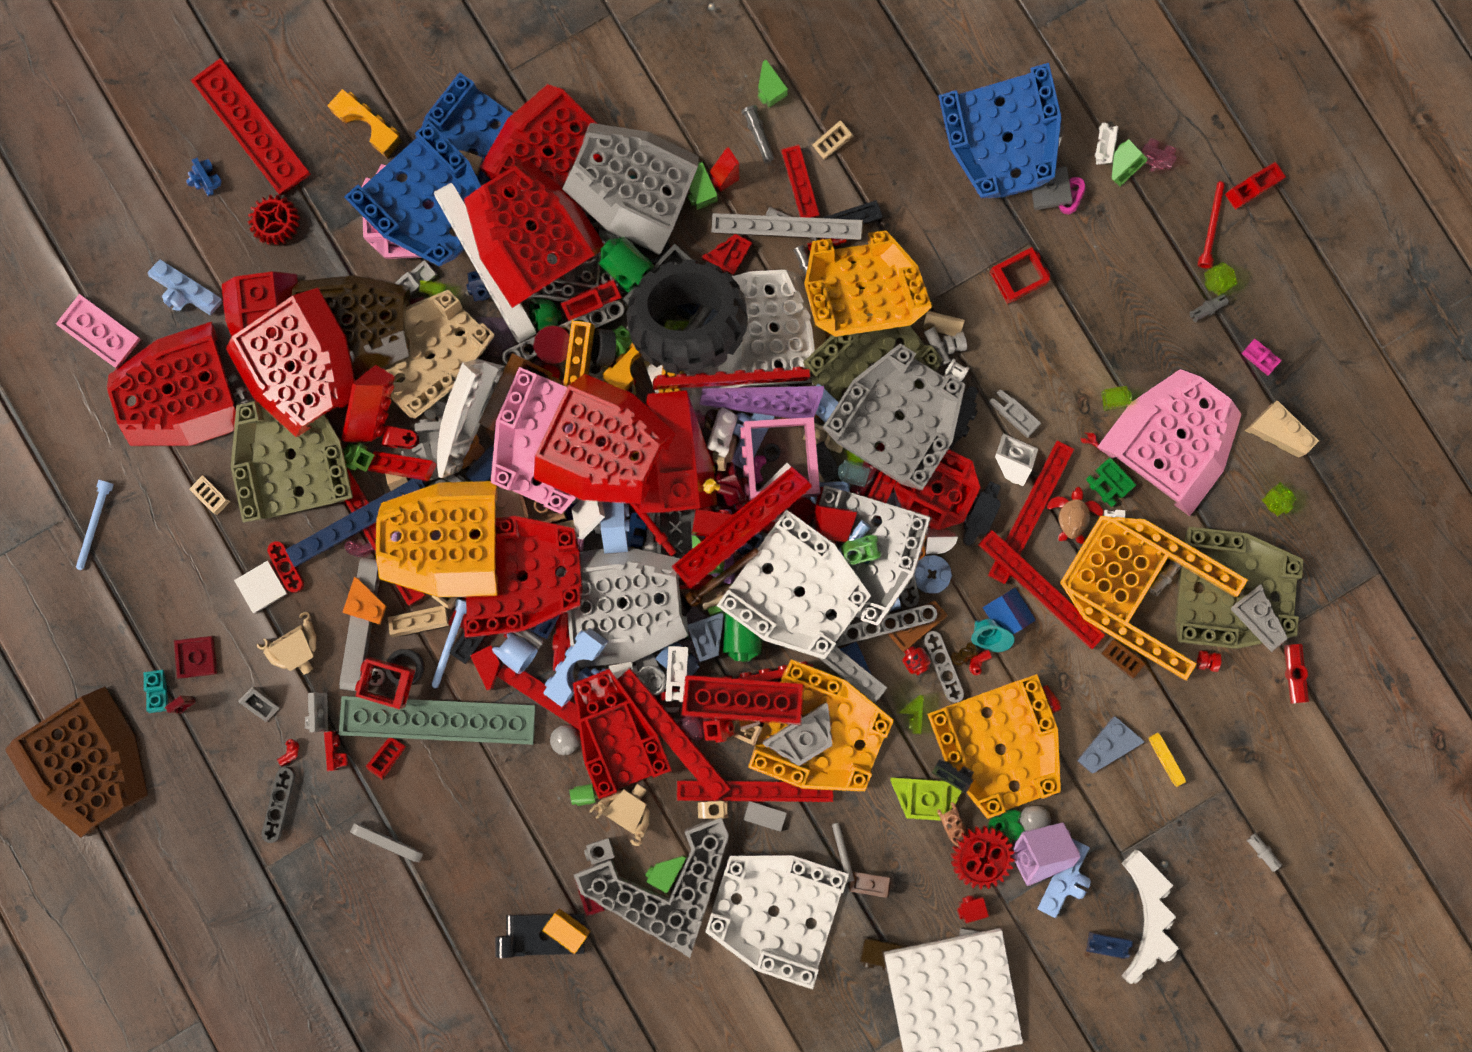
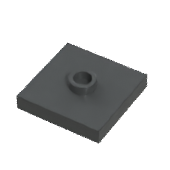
(1054, 192)

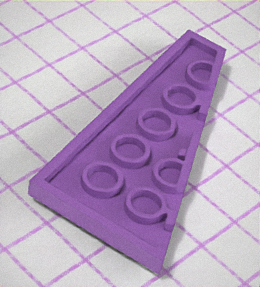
(772, 401)

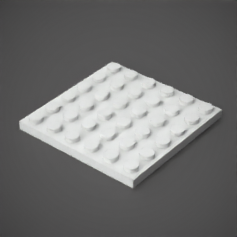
(954, 995)

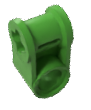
(862, 549)

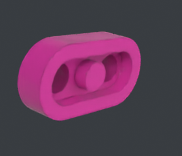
(1076, 195)

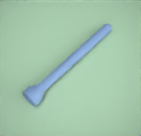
(103, 489)
(460, 610)

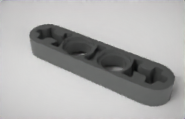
(274, 803)

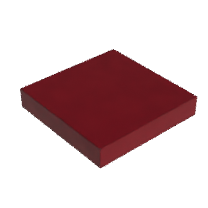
(195, 657)

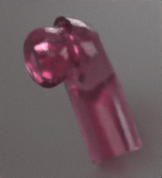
(357, 550)

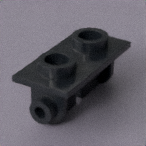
(826, 465)

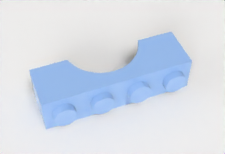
(588, 647)

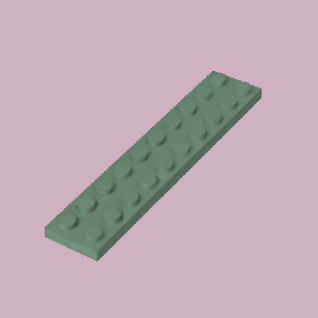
(439, 721)

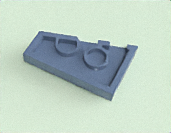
(1109, 745)

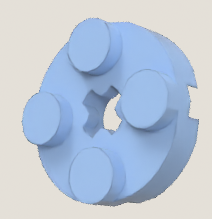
(943, 574)

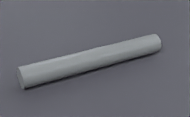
(842, 851)

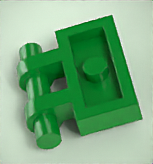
(1114, 478)

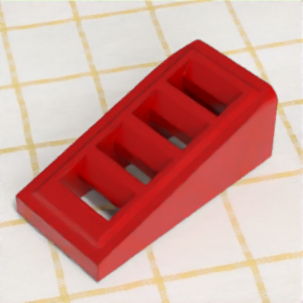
(380, 753)

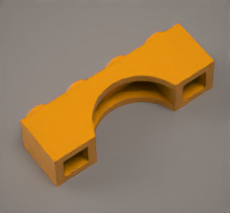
(348, 109)
(620, 373)

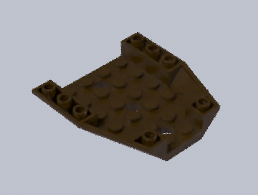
(366, 300)

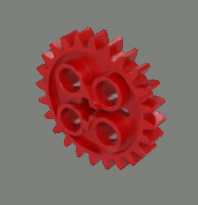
(998, 861)

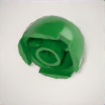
(543, 313)

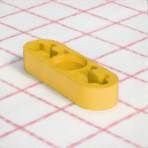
(1167, 759)

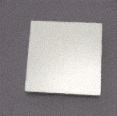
(587, 516)
(261, 587)

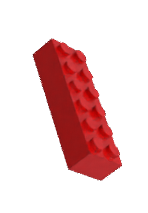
(743, 700)

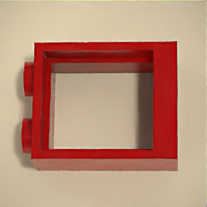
(1003, 284)
(402, 690)

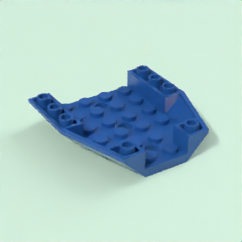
(465, 118)
(978, 127)
(398, 208)

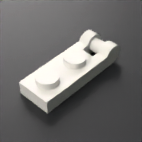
(722, 431)
(676, 672)

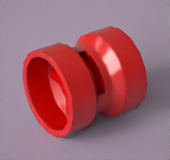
(1208, 661)

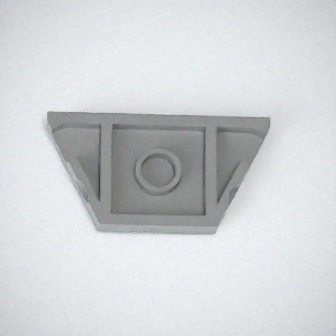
(806, 740)

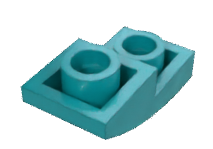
(155, 691)

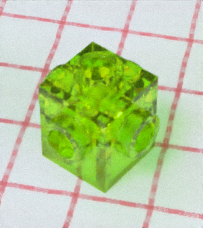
(1220, 278)
(1279, 499)

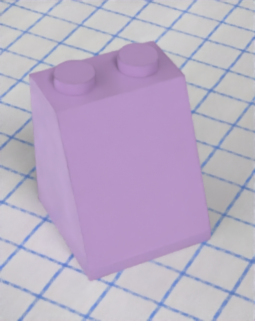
(1044, 852)

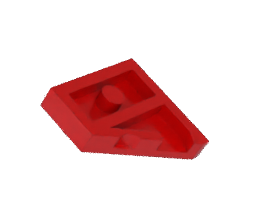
(729, 254)

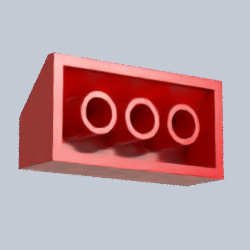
(368, 406)

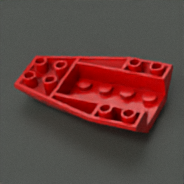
(253, 296)
(682, 470)
(615, 735)

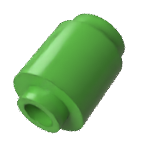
(583, 795)

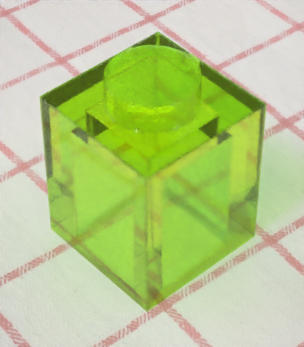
(1116, 398)

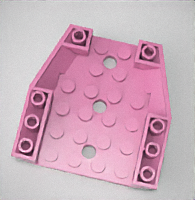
(1150, 432)
(519, 433)

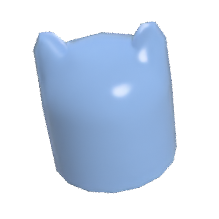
(516, 653)

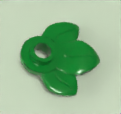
(1008, 824)

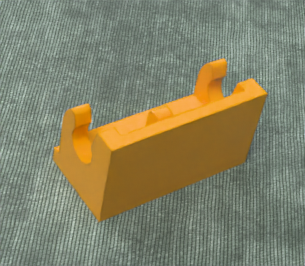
(566, 930)

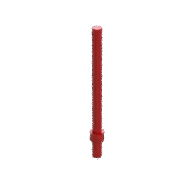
(661, 538)

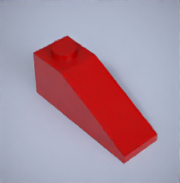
(725, 171)

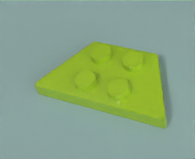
(924, 797)

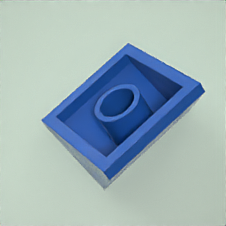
(1010, 611)

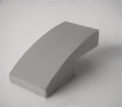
(412, 279)

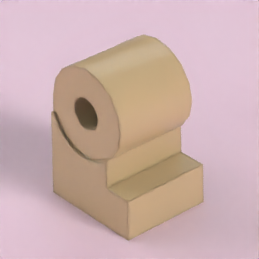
(713, 809)

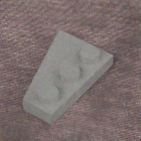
(1259, 617)

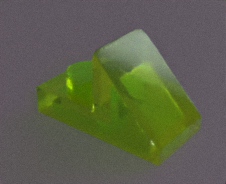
(916, 708)

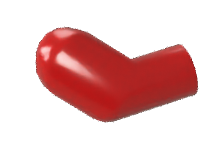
(976, 662)
(291, 752)

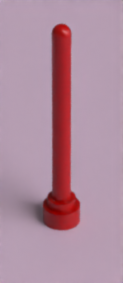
(1206, 260)

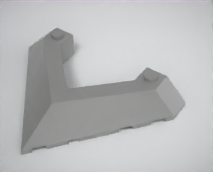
(668, 919)

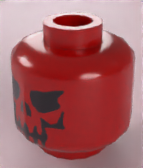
(916, 660)

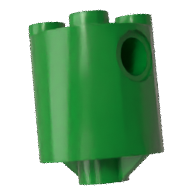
(624, 262)
(740, 642)

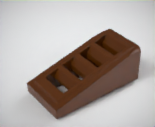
(1125, 669)

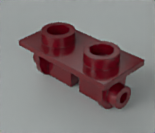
(863, 491)

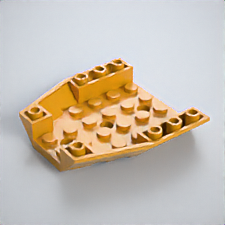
(890, 279)
(454, 562)
(851, 719)
(1020, 723)

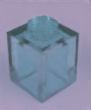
(853, 473)

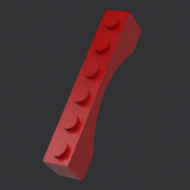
(707, 521)

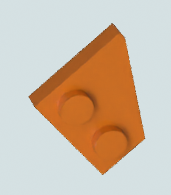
(363, 603)

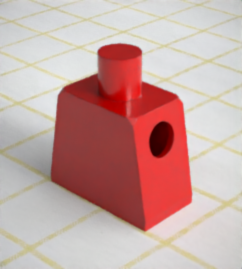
(834, 522)

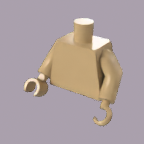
(293, 648)
(626, 810)

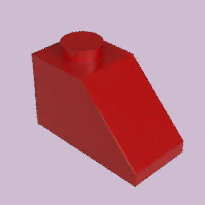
(487, 666)

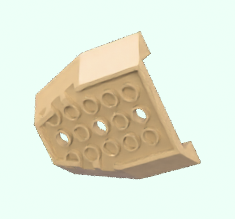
(433, 330)

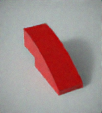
(1255, 185)
(591, 299)

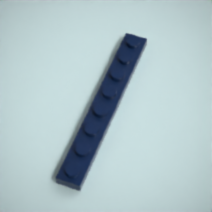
(346, 526)

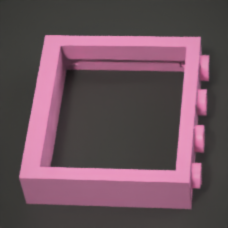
(747, 452)

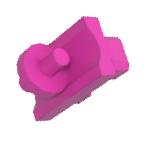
(1261, 357)

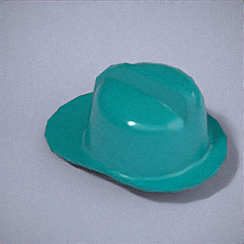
(991, 636)

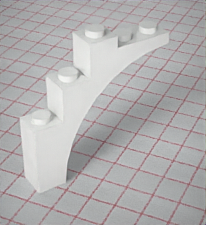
(1157, 916)

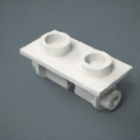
(1106, 145)

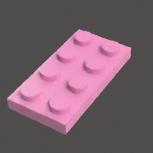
(98, 331)

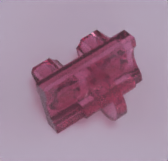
(1157, 157)

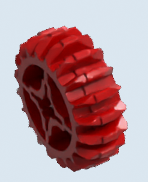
(278, 206)

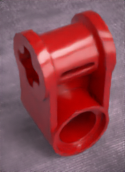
(397, 438)

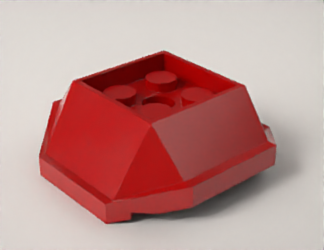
(958, 491)

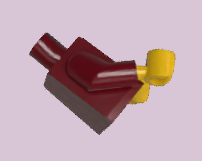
(729, 485)

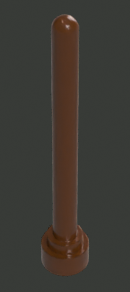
(695, 596)

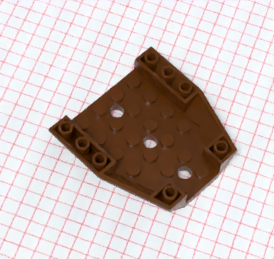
(103, 744)

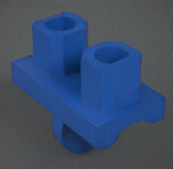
(200, 169)
(635, 522)

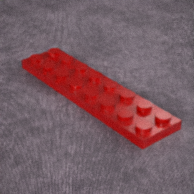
(250, 127)
(741, 527)

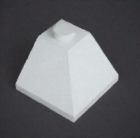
(1015, 459)

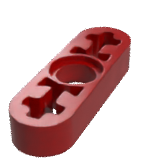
(286, 581)

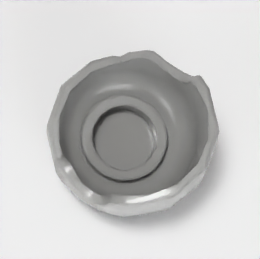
(653, 679)
(565, 739)
(1034, 818)

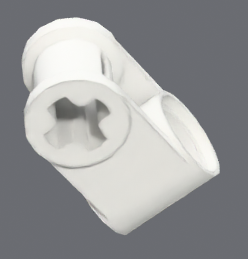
(956, 370)

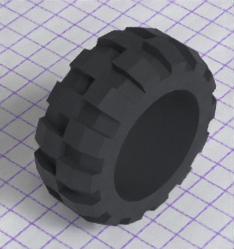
(684, 285)

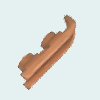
(951, 818)

